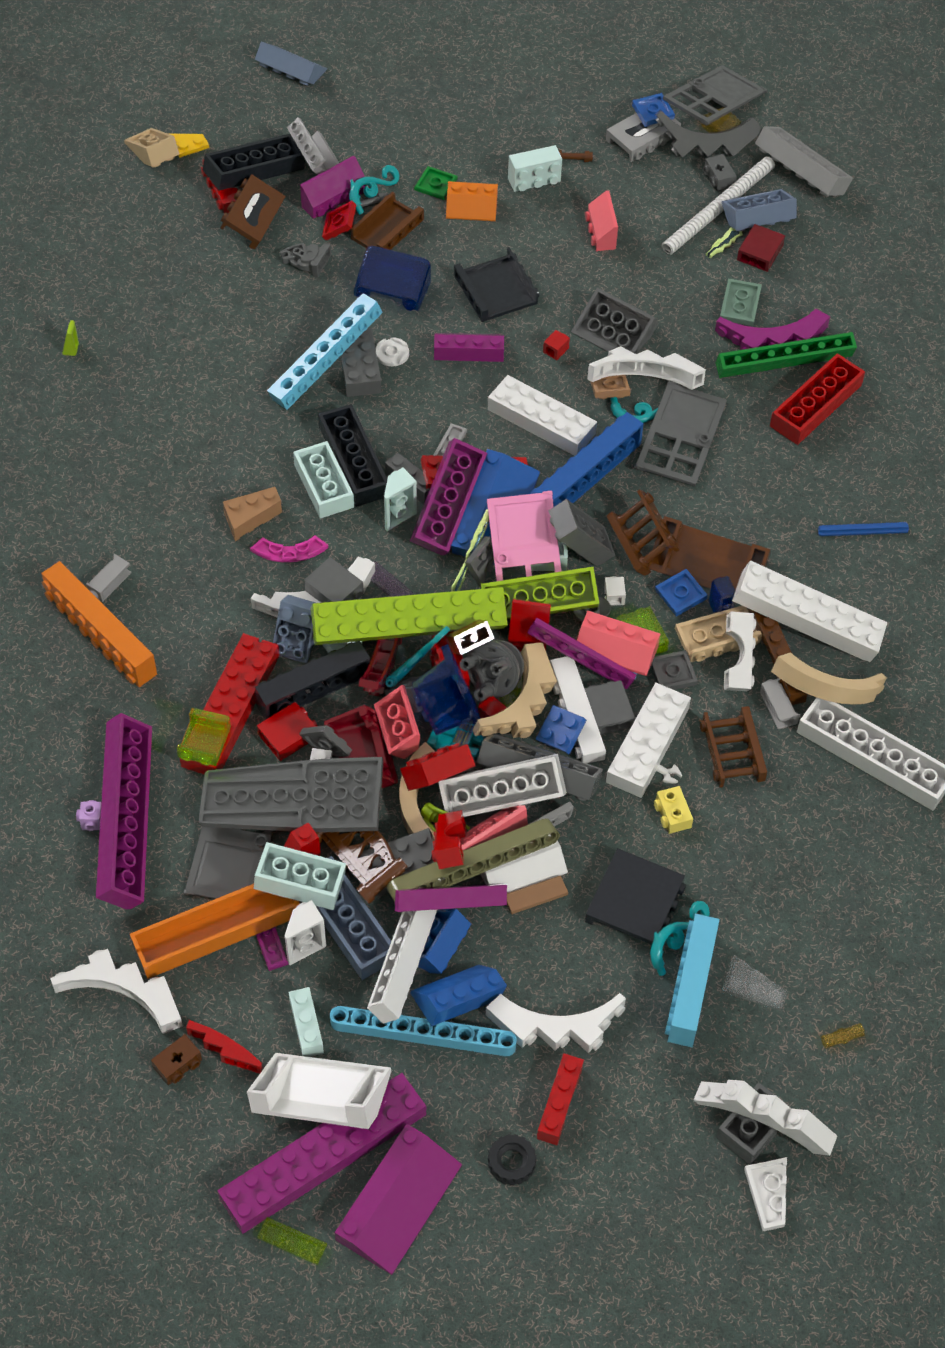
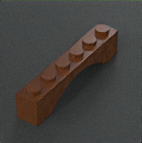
(777, 646)

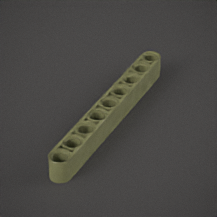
(481, 858)

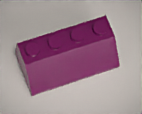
(330, 187)
(469, 347)

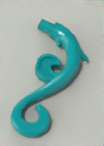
(371, 182)
(640, 407)
(399, 673)
(675, 942)

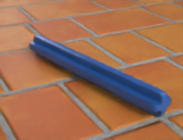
(863, 529)

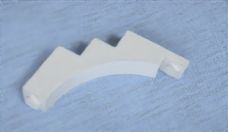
(361, 568)

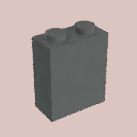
(333, 583)
(610, 707)

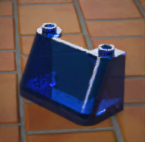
(394, 276)

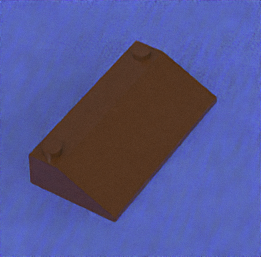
(705, 555)

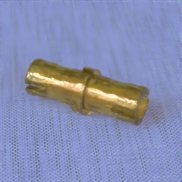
(842, 1035)

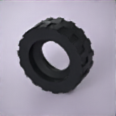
(516, 1143)

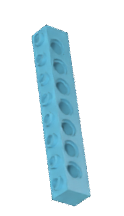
(325, 351)

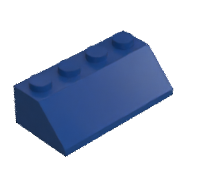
(458, 993)

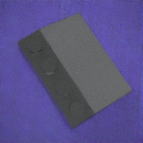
(614, 323)

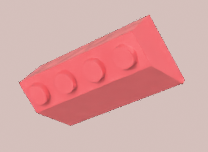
(620, 641)
(495, 826)

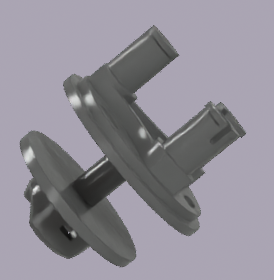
(493, 668)

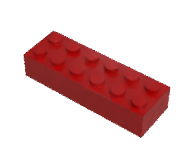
(817, 399)

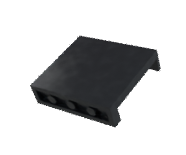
(497, 286)
(636, 896)

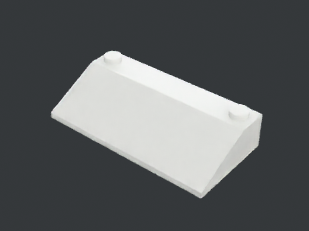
(319, 1090)

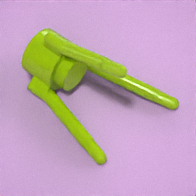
(431, 813)

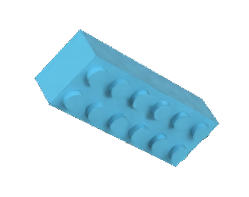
(691, 980)

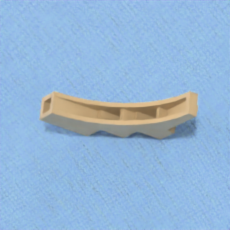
(518, 717)

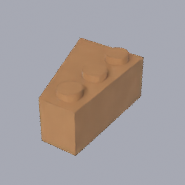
(251, 511)

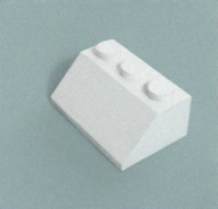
(304, 932)

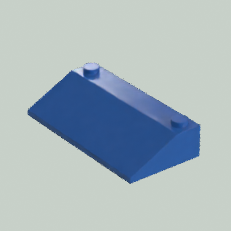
(497, 478)

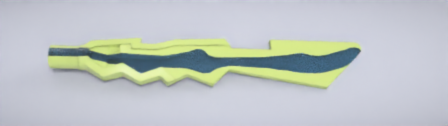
(728, 238)
(478, 535)

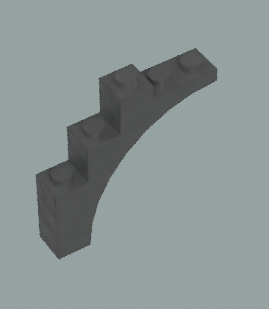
(732, 139)

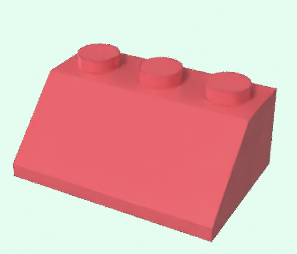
(602, 223)
(398, 723)

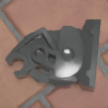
(307, 258)

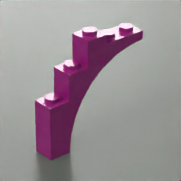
(752, 337)

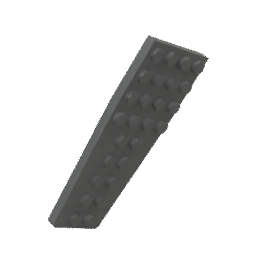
(287, 795)

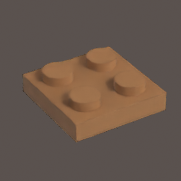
(611, 386)

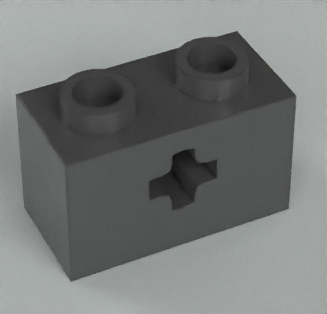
(719, 172)

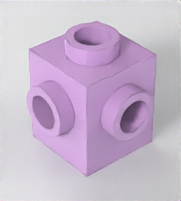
(89, 815)

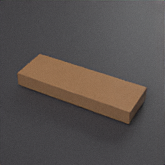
(536, 894)

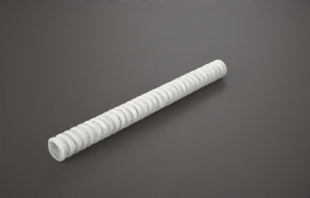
(714, 208)

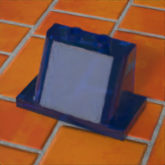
(445, 695)

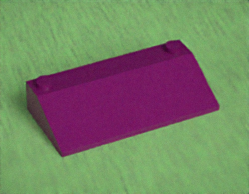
(397, 1199)

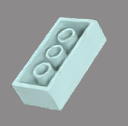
(323, 479)
(299, 875)

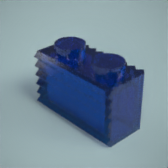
(721, 594)

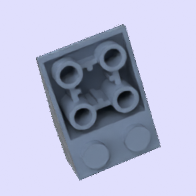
(294, 628)

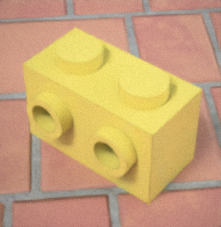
(673, 809)

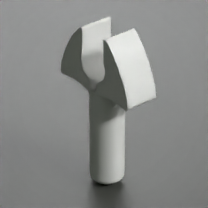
(667, 779)

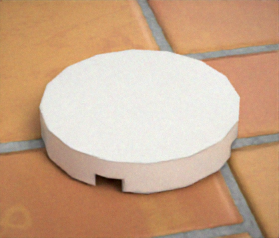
(397, 352)

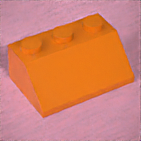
(471, 201)

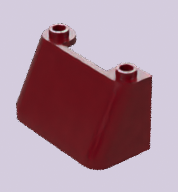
(365, 738)

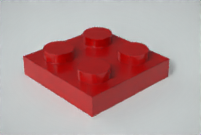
(339, 220)

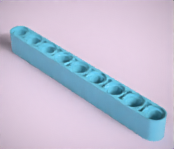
(432, 1037)

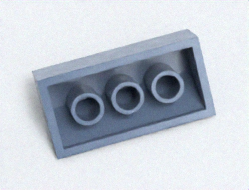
(289, 63)
(760, 209)

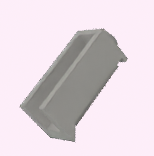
(109, 578)
(778, 704)

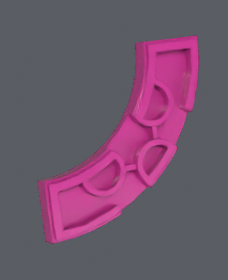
(296, 553)

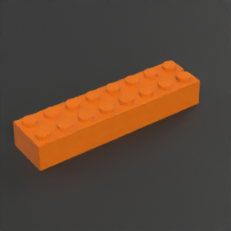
(99, 624)
(209, 928)

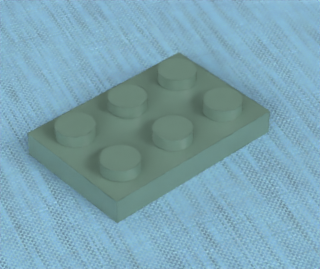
(741, 302)

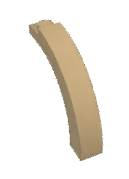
(827, 686)
(408, 800)

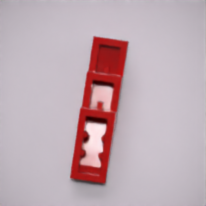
(229, 1050)

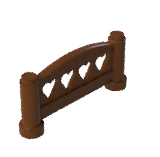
(374, 879)

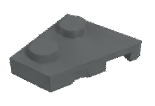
(481, 560)

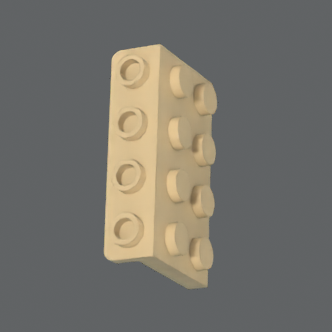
(708, 636)

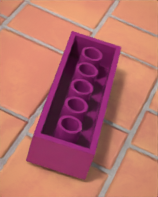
(448, 497)

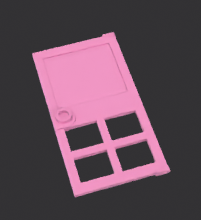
(523, 532)

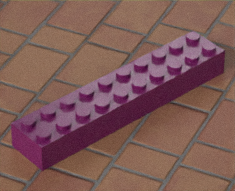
(124, 812)
(316, 1158)

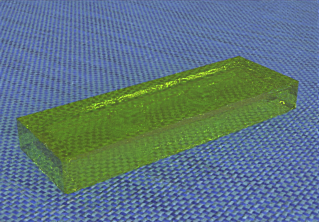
(292, 1241)

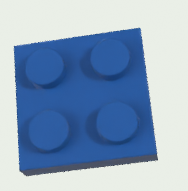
(649, 106)
(681, 592)
(561, 729)

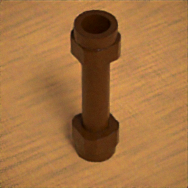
(586, 156)

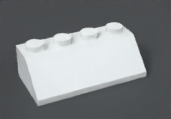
(528, 869)

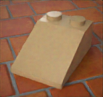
(153, 147)

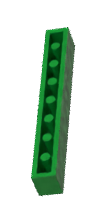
(785, 354)

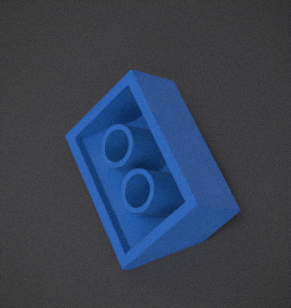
(444, 937)

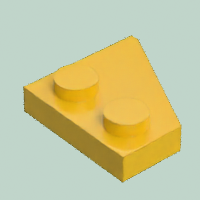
(190, 143)

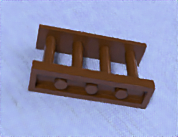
(626, 535)
(748, 736)

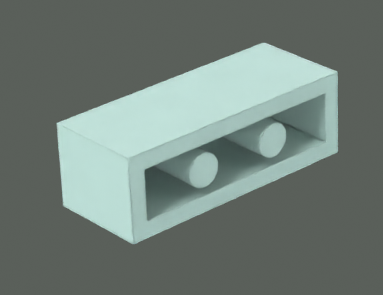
(306, 1022)

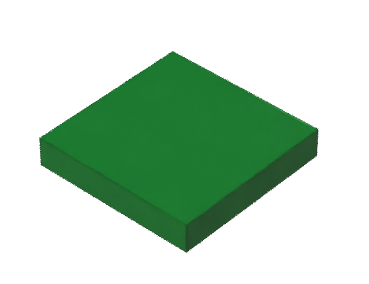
(435, 182)

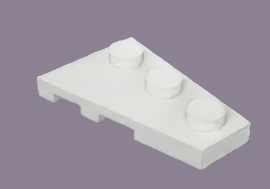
(768, 1191)

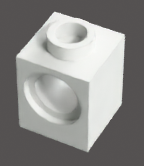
(615, 590)

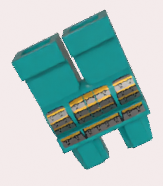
(462, 734)

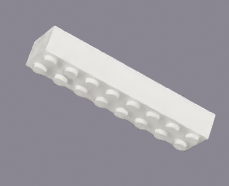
(810, 611)
(874, 751)

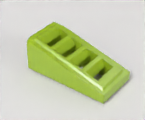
(71, 340)

